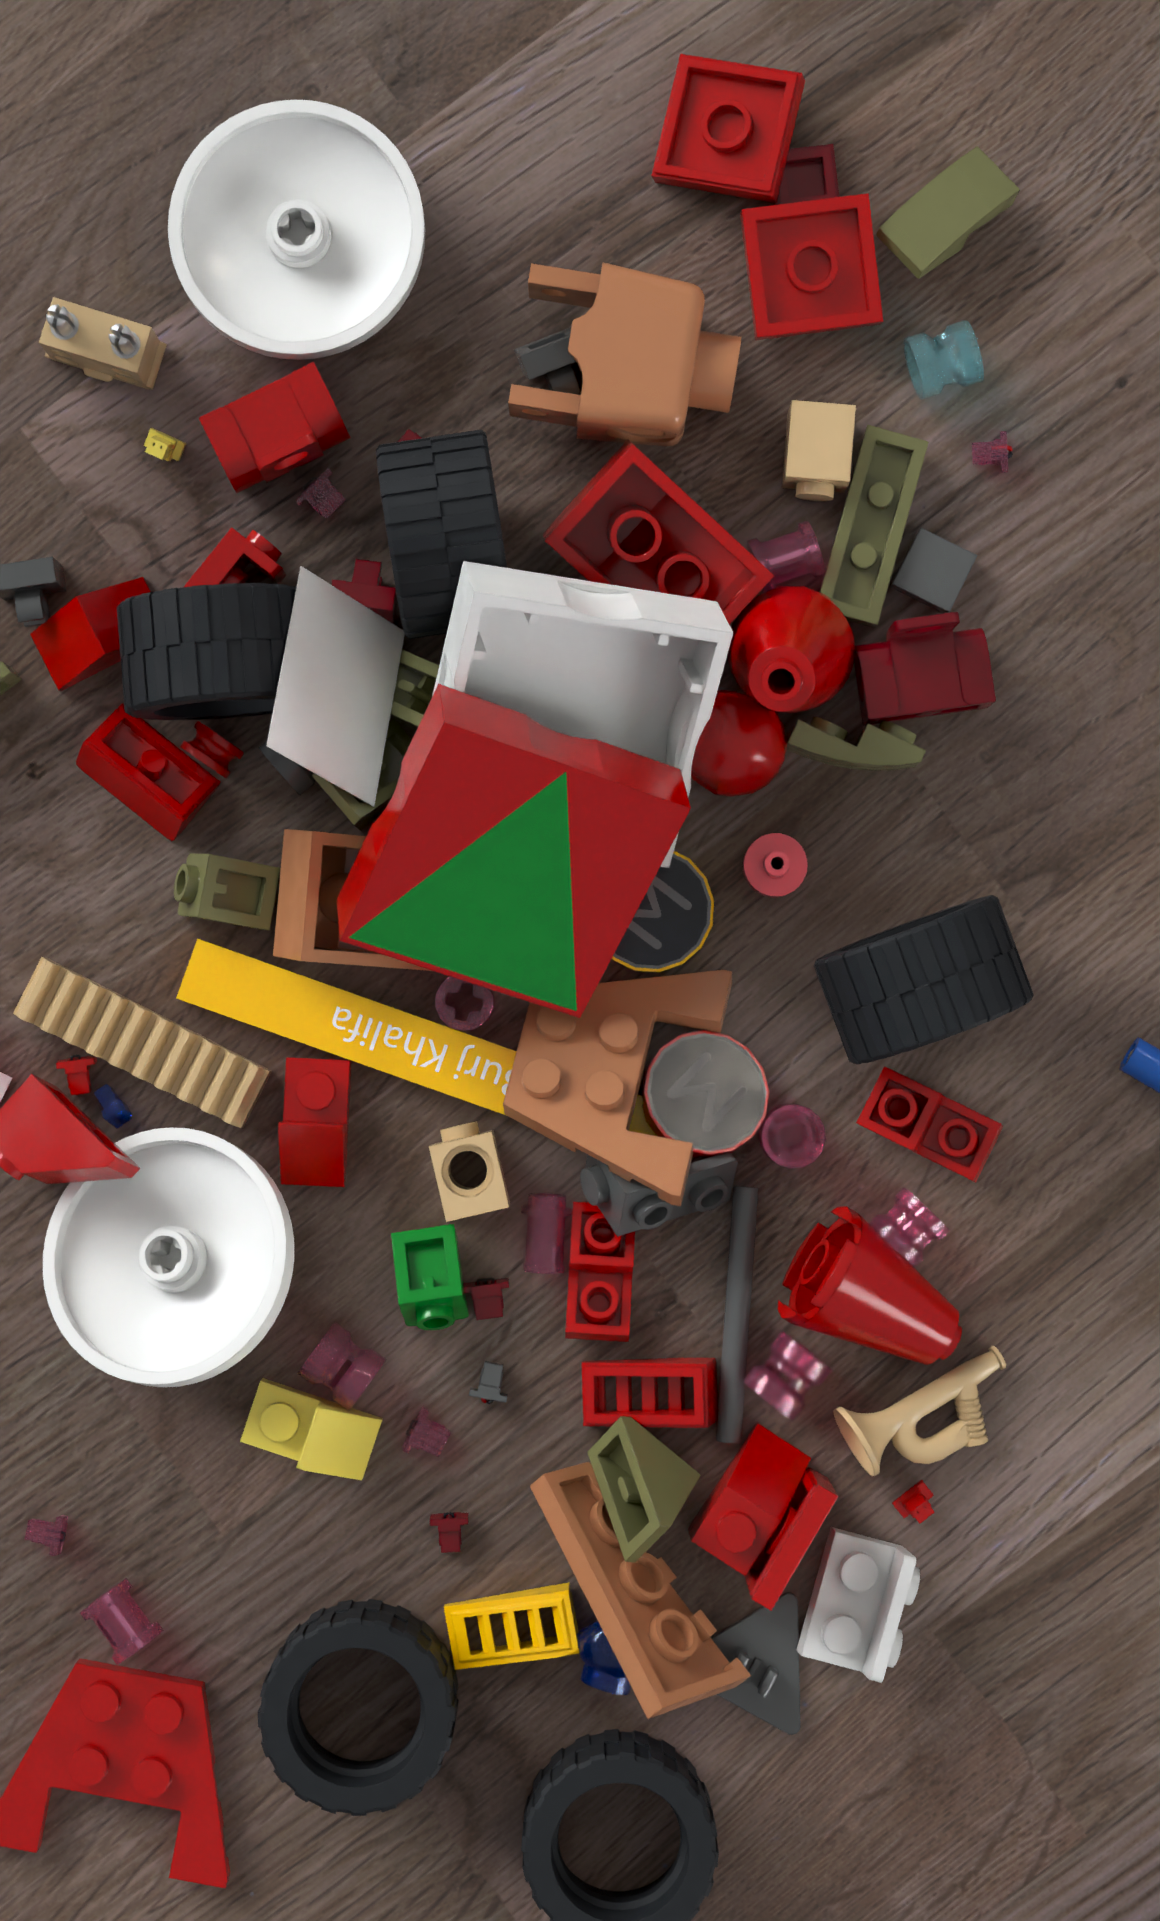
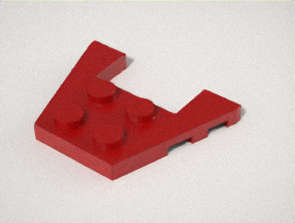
(131, 1741)

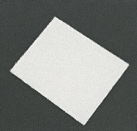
(336, 687)

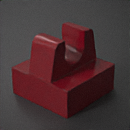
(368, 589)

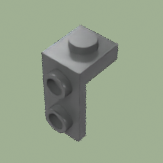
(636, 1207)

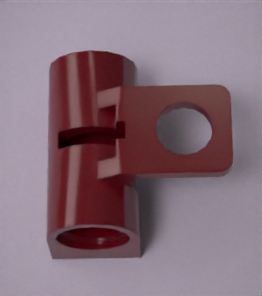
(923, 670)

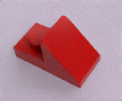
(315, 1122)

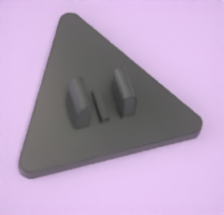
(767, 1649)

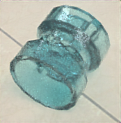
(943, 359)

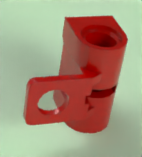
(275, 428)

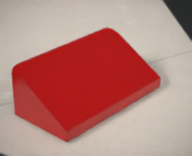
(146, 772)

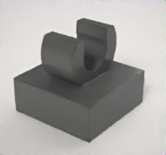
(552, 359)
(29, 584)

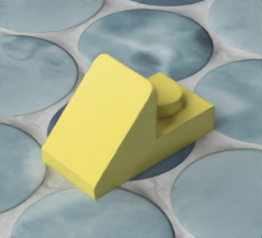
(311, 1431)

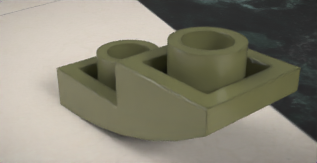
(946, 211)
(875, 750)

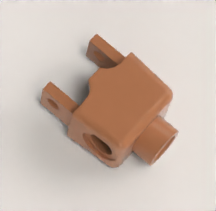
(636, 356)

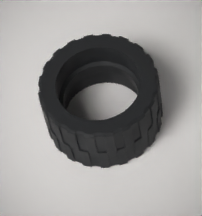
(436, 516)
(203, 650)
(924, 980)
(608, 1760)
(337, 1781)

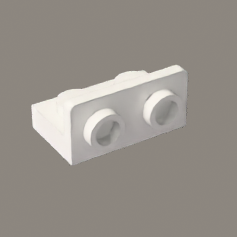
(859, 1603)

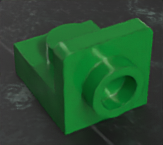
(429, 1277)

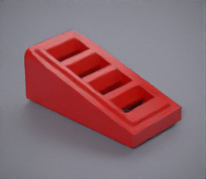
(676, 1416)

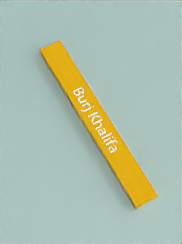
(354, 1027)

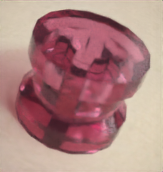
(909, 1226)

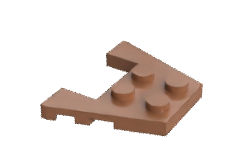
(583, 1074)

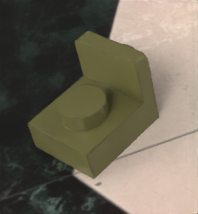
(226, 890)

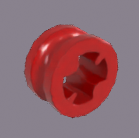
(212, 749)

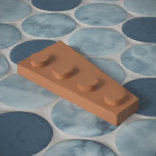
(646, 1622)

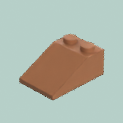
(307, 913)

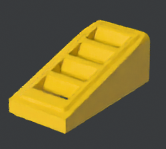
(539, 1648)

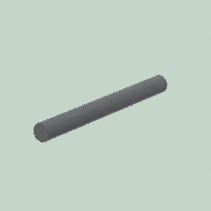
(737, 1314)

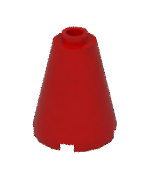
(791, 649)
(867, 1293)

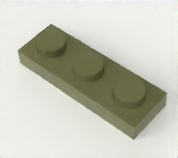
(873, 523)

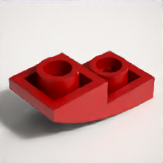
(929, 1124)
(598, 1278)

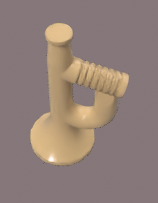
(871, 1432)

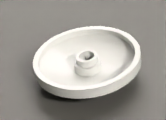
(296, 229)
(172, 1266)

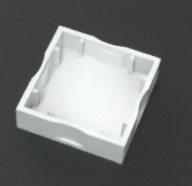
(589, 658)

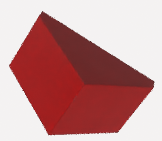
(84, 633)

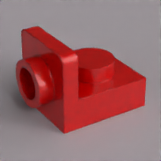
(232, 555)

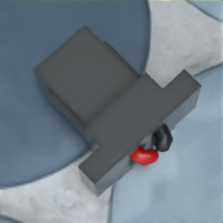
(490, 1384)

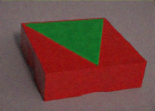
(511, 853)

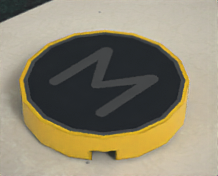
(669, 920)

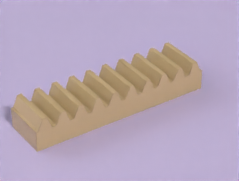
(142, 1042)

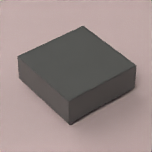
(934, 571)

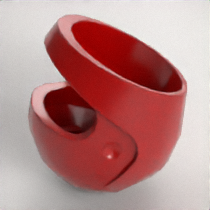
(738, 746)

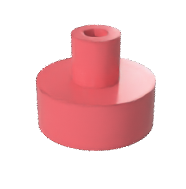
(763, 876)

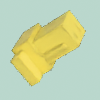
(163, 446)

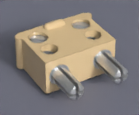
(102, 344)

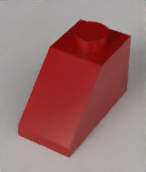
(55, 1140)
(749, 1499)

